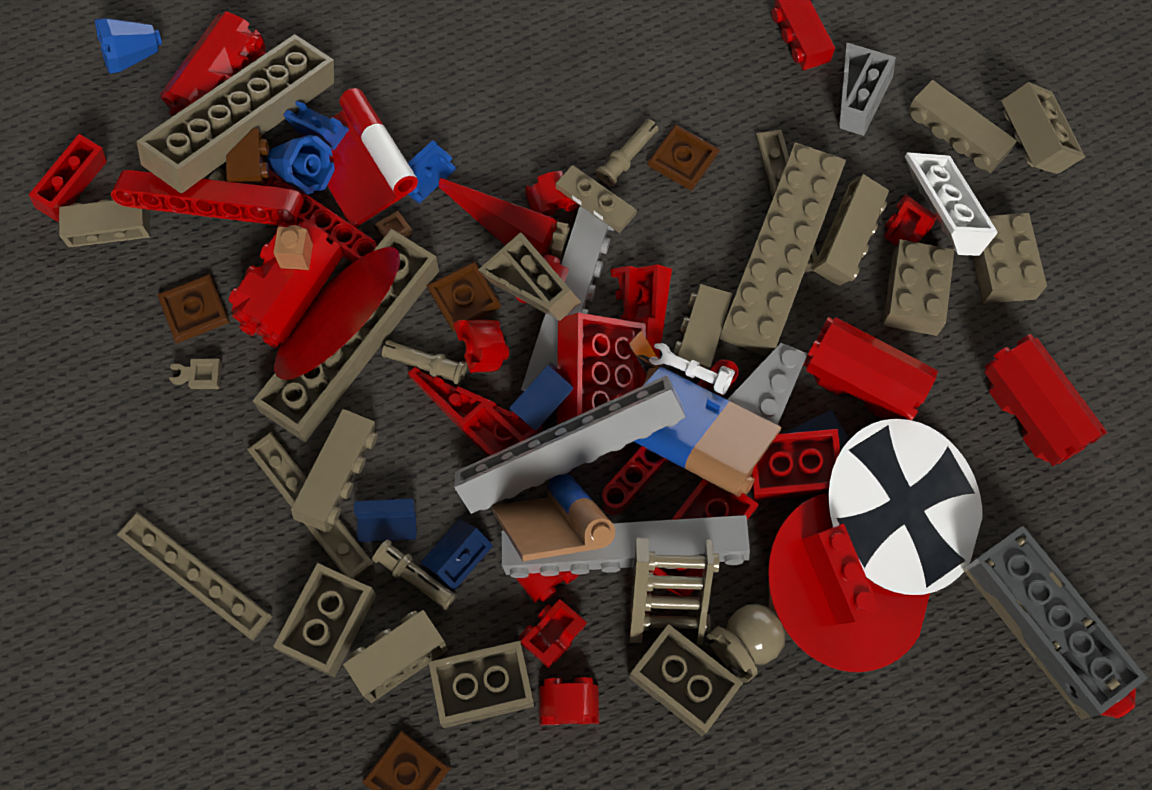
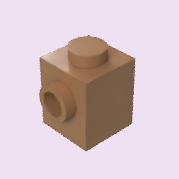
(293, 247)

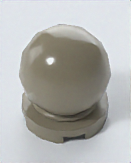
(750, 639)

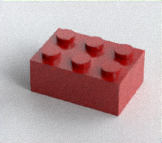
(796, 465)

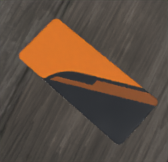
(643, 351)

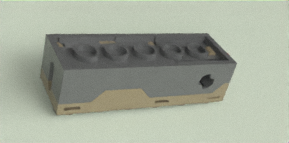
(1057, 627)

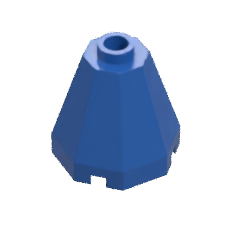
(125, 42)
(303, 163)

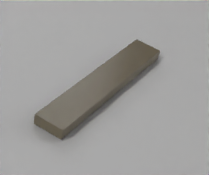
(774, 159)
(289, 481)
(195, 576)

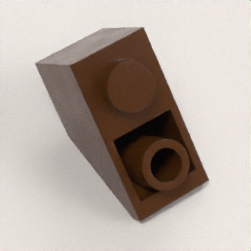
(247, 160)

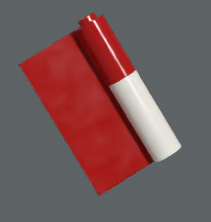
(366, 163)

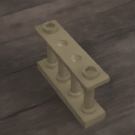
(646, 581)

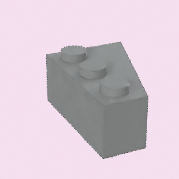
(864, 85)
(771, 384)

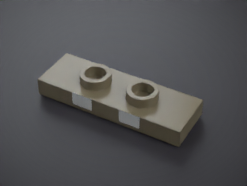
(596, 199)

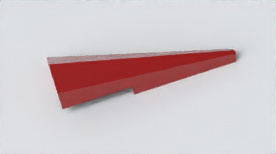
(503, 218)
(645, 298)
(479, 418)

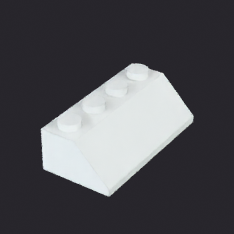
(952, 202)

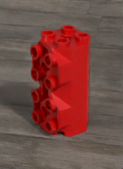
(216, 57)
(276, 298)
(870, 370)
(1044, 401)

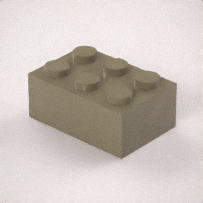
(1042, 129)
(1011, 262)
(918, 287)
(325, 620)
(395, 656)
(685, 680)
(481, 684)

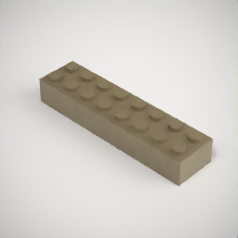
(255, 97)
(782, 250)
(306, 400)

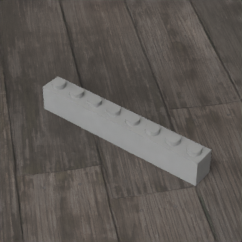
(582, 259)
(569, 445)
(665, 538)

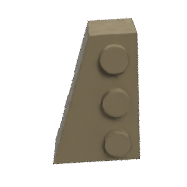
(529, 277)

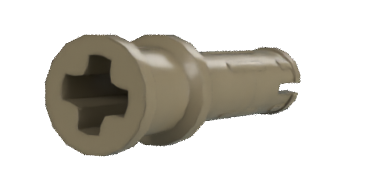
(620, 159)
(436, 365)
(403, 566)

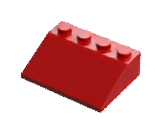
(596, 361)

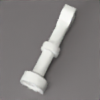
(721, 380)

